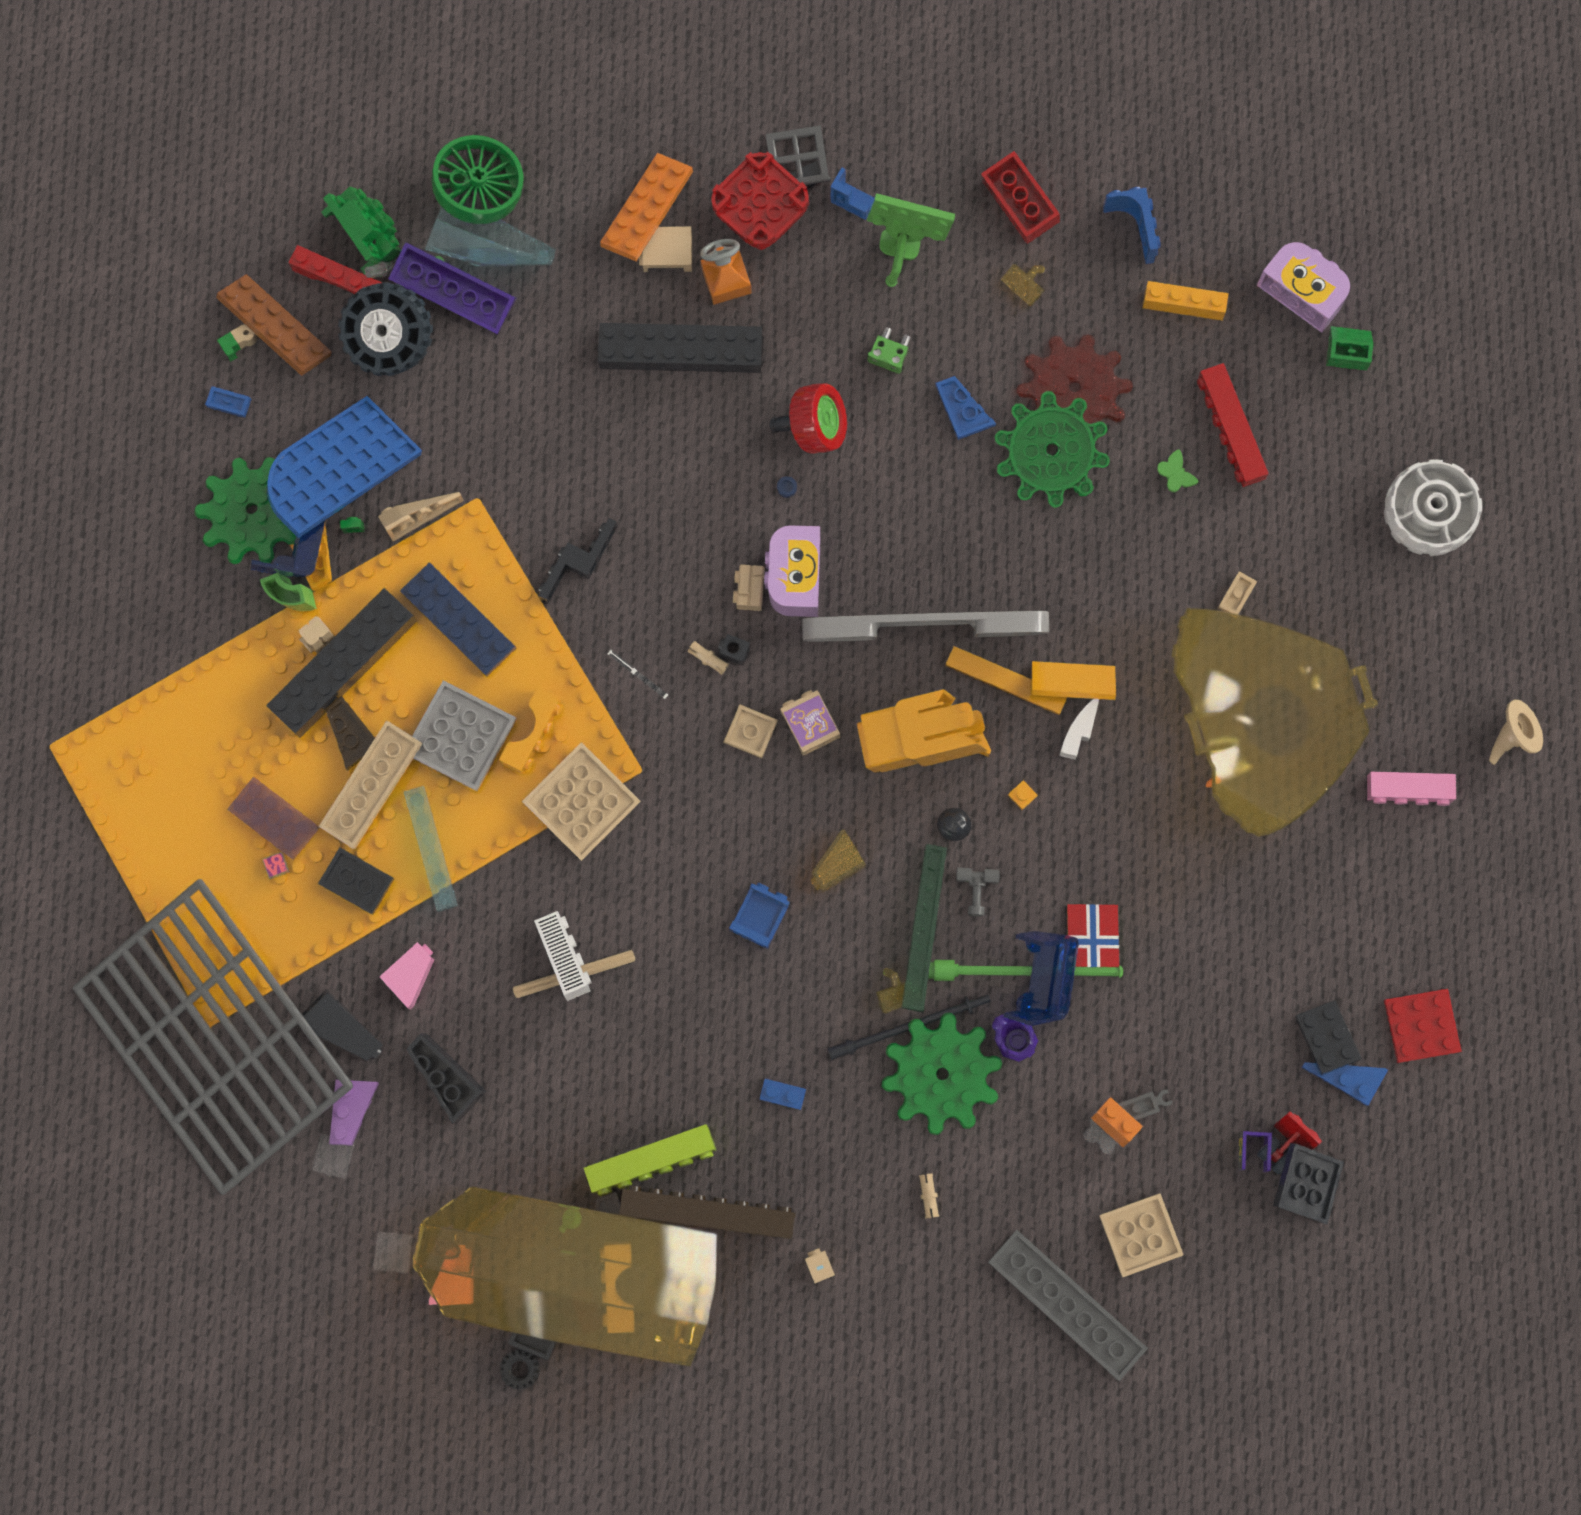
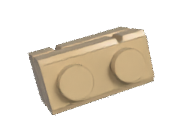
(750, 587)
(315, 635)

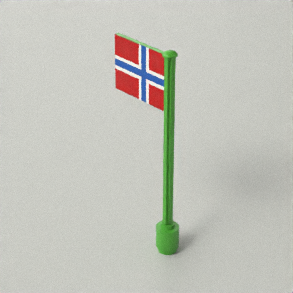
(1097, 951)

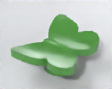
(1175, 473)

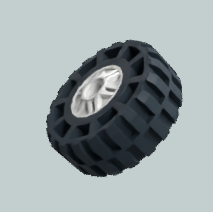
(364, 331)

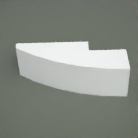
(1079, 730)

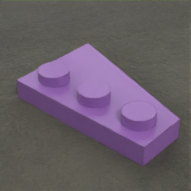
(349, 1112)

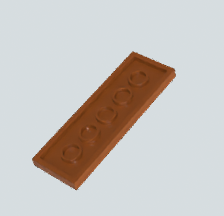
(273, 324)

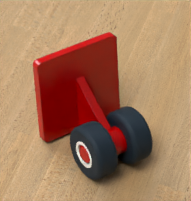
(1295, 1132)

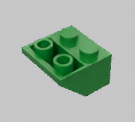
(1349, 348)

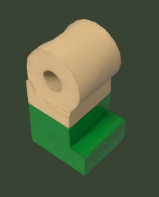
(237, 340)

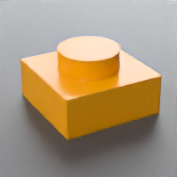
(1022, 795)

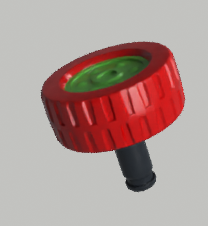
(815, 418)

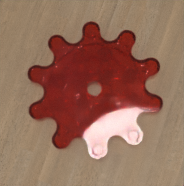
(1080, 366)

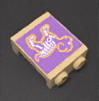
(810, 722)

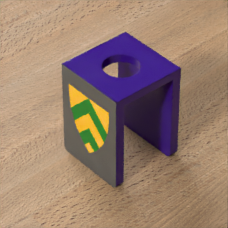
(1242, 1149)

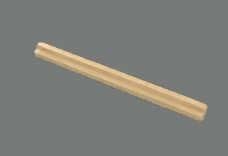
(591, 968)

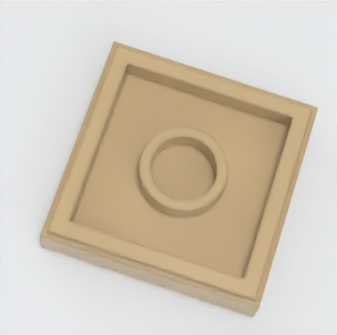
(750, 731)

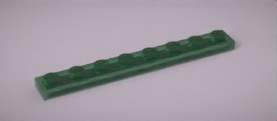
(924, 928)

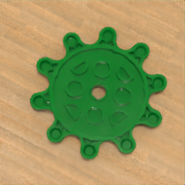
(1045, 427)
(230, 519)
(918, 1069)

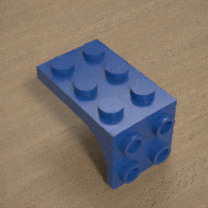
(1138, 205)

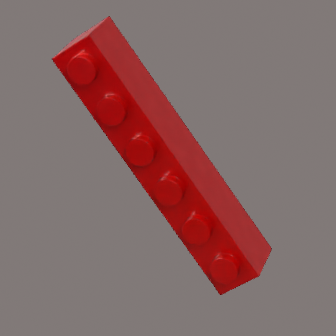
(1233, 425)

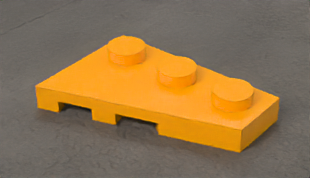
(322, 572)

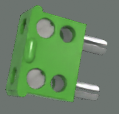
(889, 353)

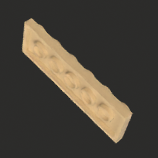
(370, 784)

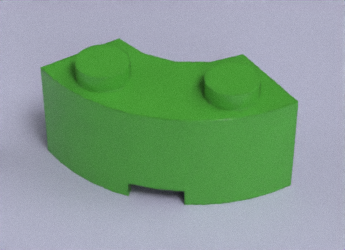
(292, 596)

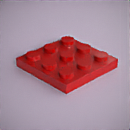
(1422, 1026)

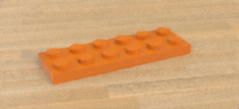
(646, 207)

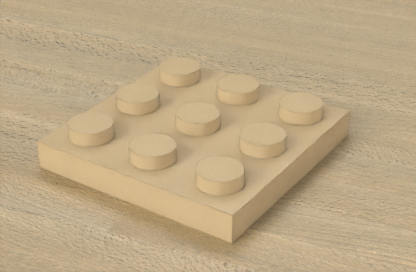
(1141, 1235)

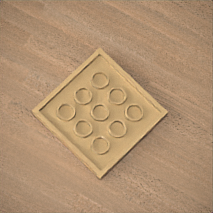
(581, 801)

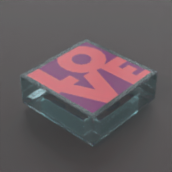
(276, 865)

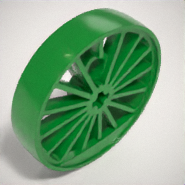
(477, 180)

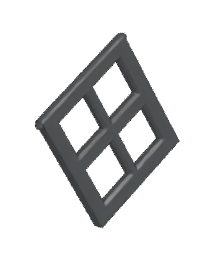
(798, 158)

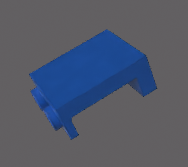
(760, 915)

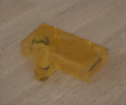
(1023, 283)
(891, 998)

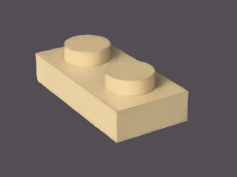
(1237, 594)

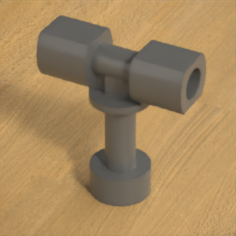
(977, 880)

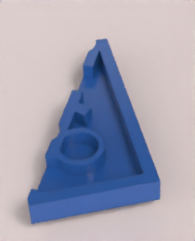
(1353, 1080)

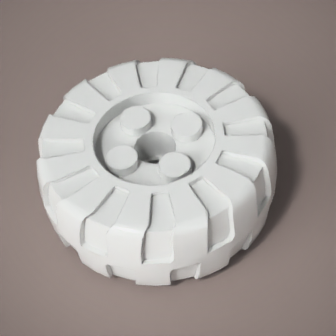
(1419, 524)

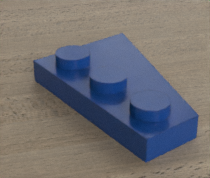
(962, 409)

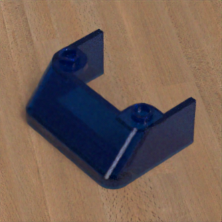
(303, 556)
(1050, 978)

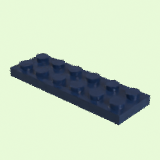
(458, 619)

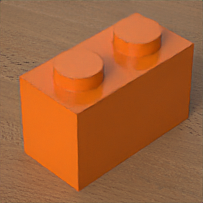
(1116, 1122)

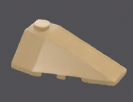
(409, 516)

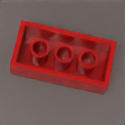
(1020, 197)

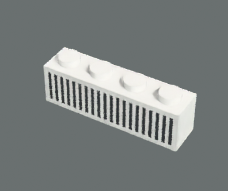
(562, 955)

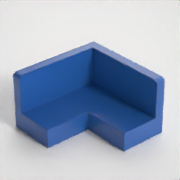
(850, 197)

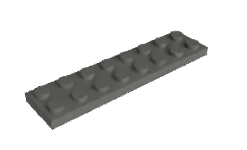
(1068, 1305)

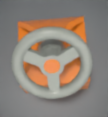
(724, 271)

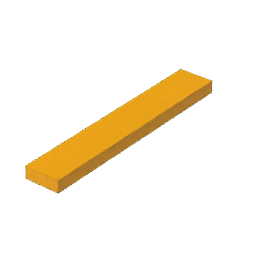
(1001, 679)

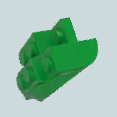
(364, 223)

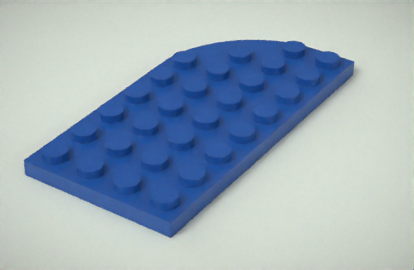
(336, 465)

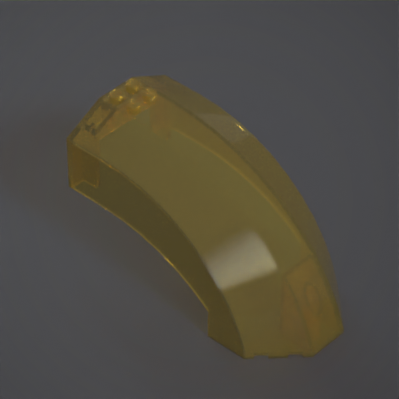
(569, 1274)

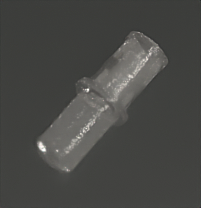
(380, 269)

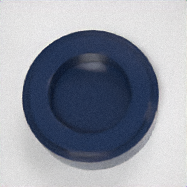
(787, 487)

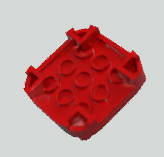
(760, 200)

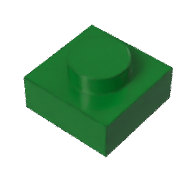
(352, 525)

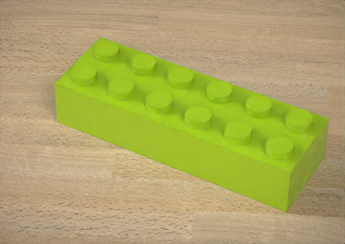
(650, 1159)

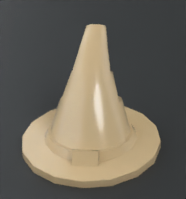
(1519, 731)

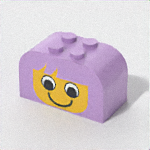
(1306, 284)
(794, 570)

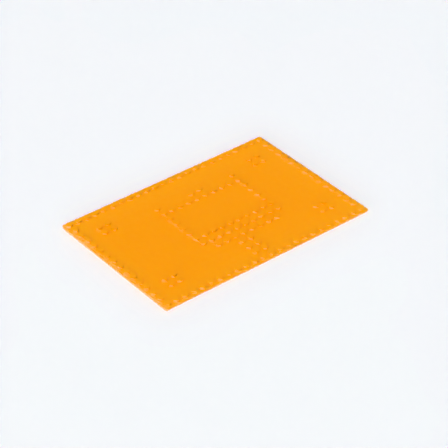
(186, 747)

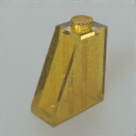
(837, 863)

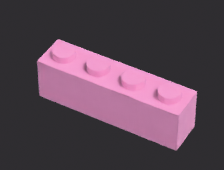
(1411, 787)

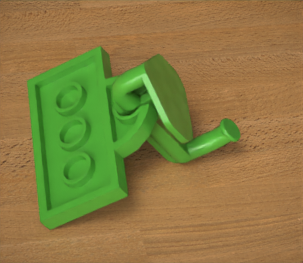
(905, 227)

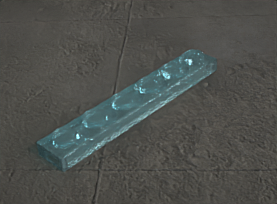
(430, 849)

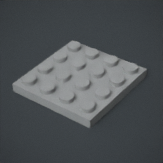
(461, 735)

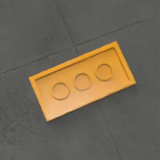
(1073, 680)

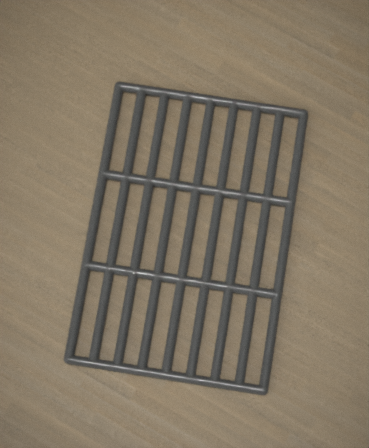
(186, 1002)

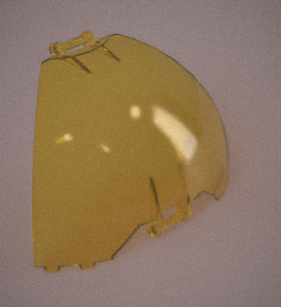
(1271, 714)

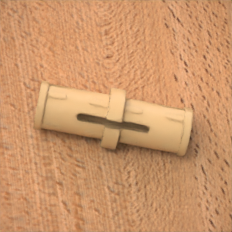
(708, 657)
(929, 1195)

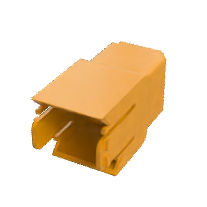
(919, 732)

